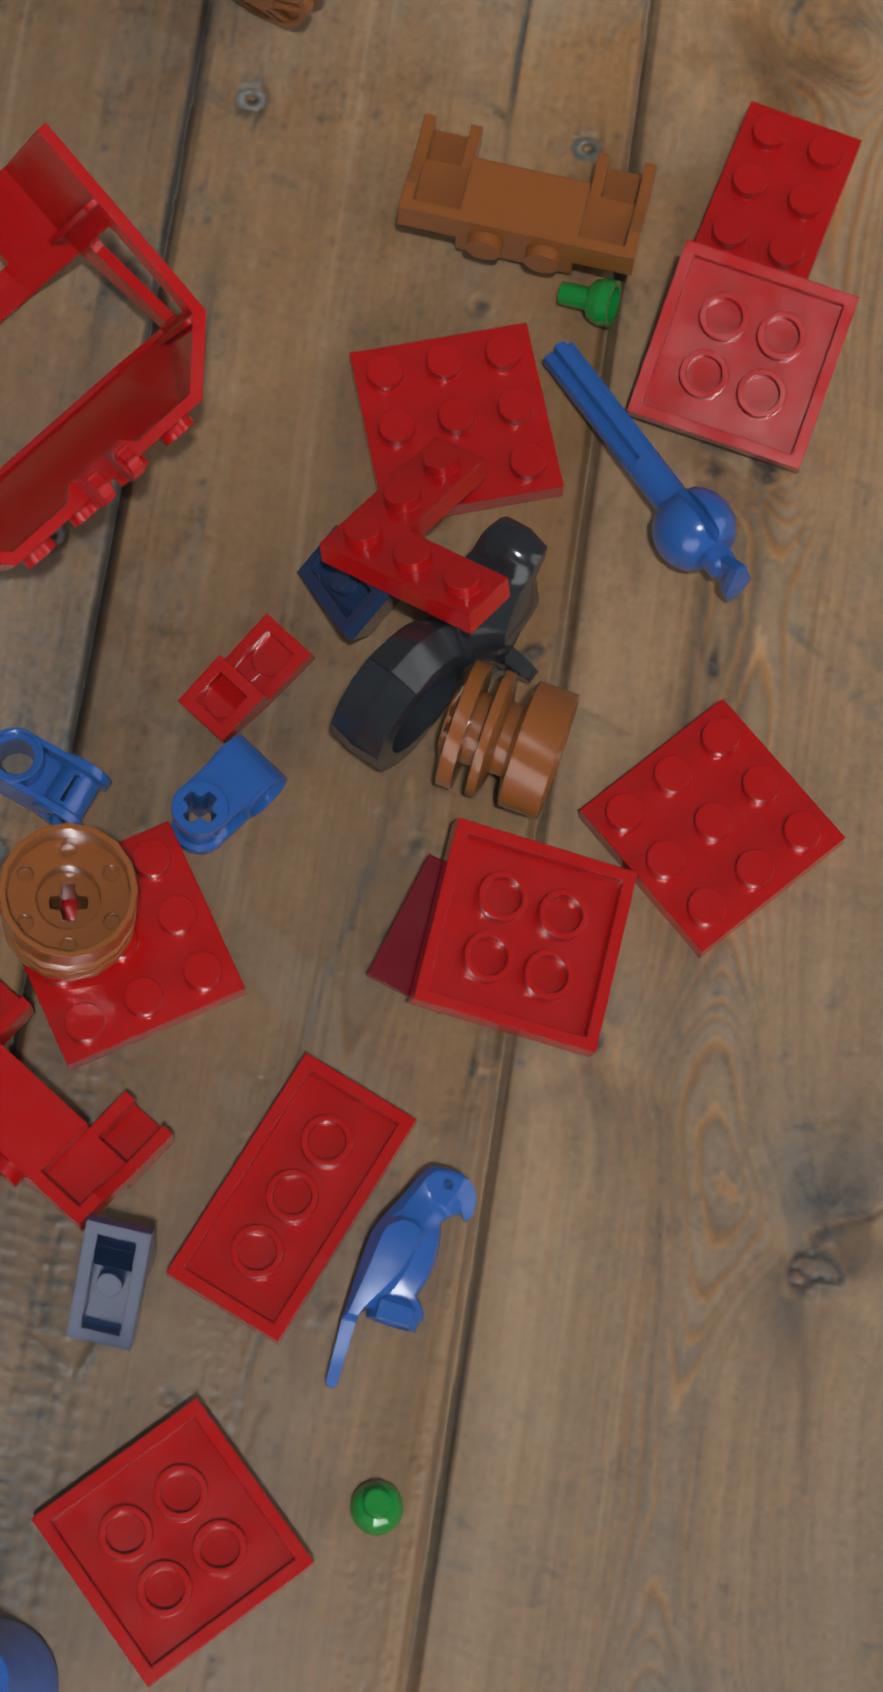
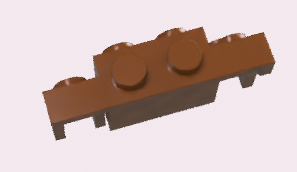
(522, 211)

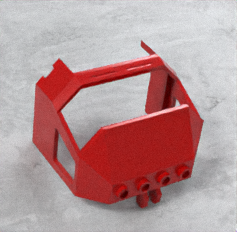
(65, 473)

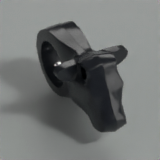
(424, 663)

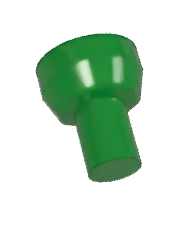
(599, 300)
(376, 1508)

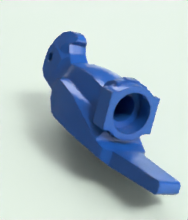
(402, 1257)

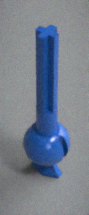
(691, 524)

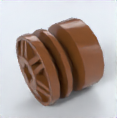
(506, 738)
(62, 865)

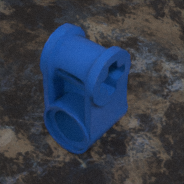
(57, 783)
(229, 787)

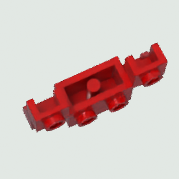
(52, 1145)

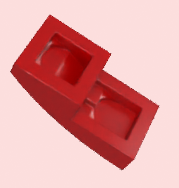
(246, 680)

